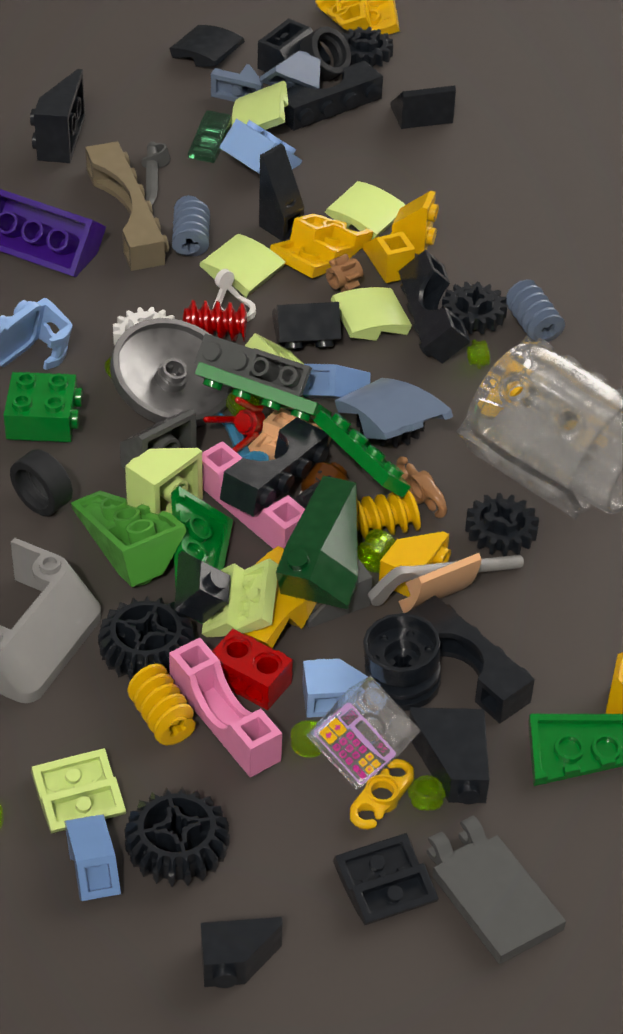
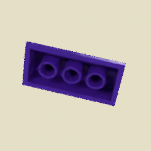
(47, 234)

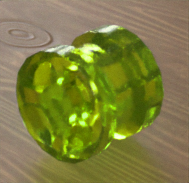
(374, 548)

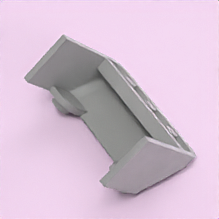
(49, 629)

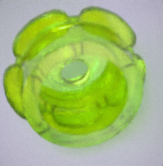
(478, 353)
(428, 786)

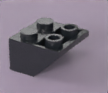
(283, 43)

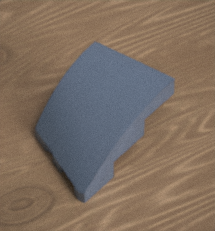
(392, 408)

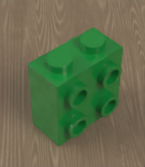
(42, 407)

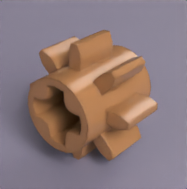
(344, 273)

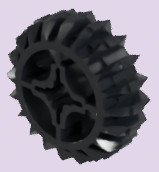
(142, 635)
(160, 852)

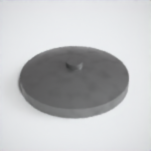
(157, 371)

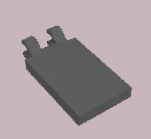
(493, 892)

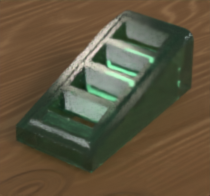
(210, 135)

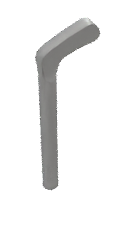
(401, 574)

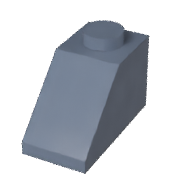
(297, 69)

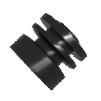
(404, 658)

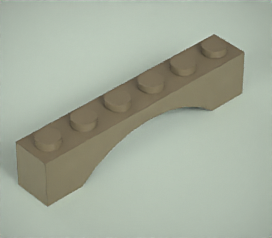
(142, 235)

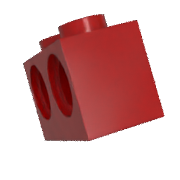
(254, 668)

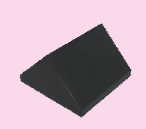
(424, 107)

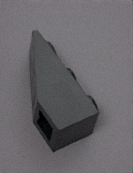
(278, 194)

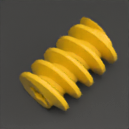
(387, 513)
(161, 704)

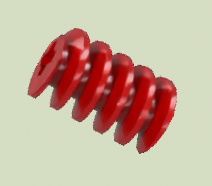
(218, 319)

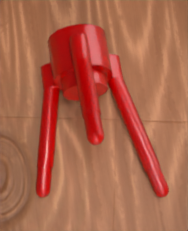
(247, 422)

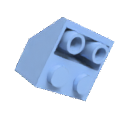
(249, 141)

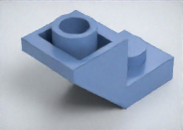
(334, 381)
(93, 857)

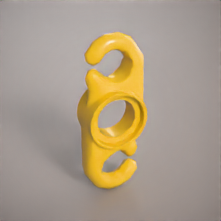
(368, 802)

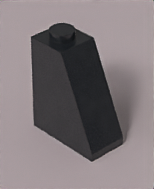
(454, 750)

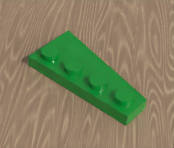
(270, 396)
(363, 452)
(206, 529)
(574, 745)

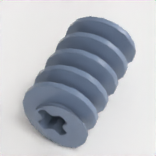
(190, 226)
(534, 311)

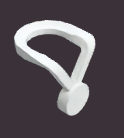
(224, 281)

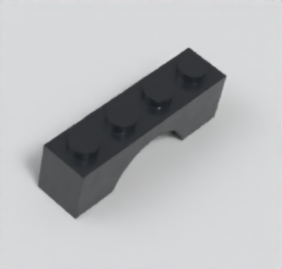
(358, 87)
(439, 329)
(256, 484)
(501, 683)

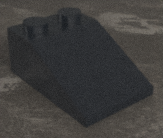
(59, 119)

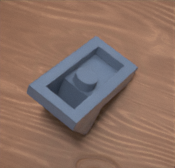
(232, 85)

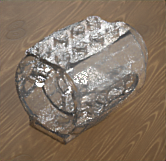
(555, 435)

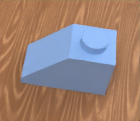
(325, 683)

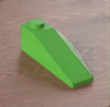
(130, 537)

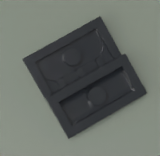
(207, 45)
(385, 879)

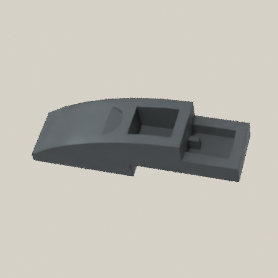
(254, 364)

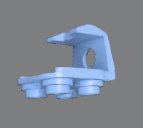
(28, 325)

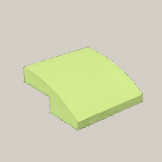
(263, 106)
(365, 208)
(247, 260)
(370, 311)
(250, 600)
(77, 788)

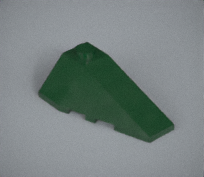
(323, 547)

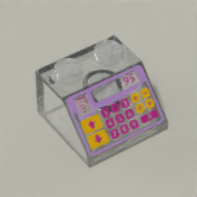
(363, 732)

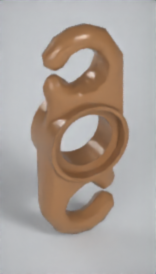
(423, 487)

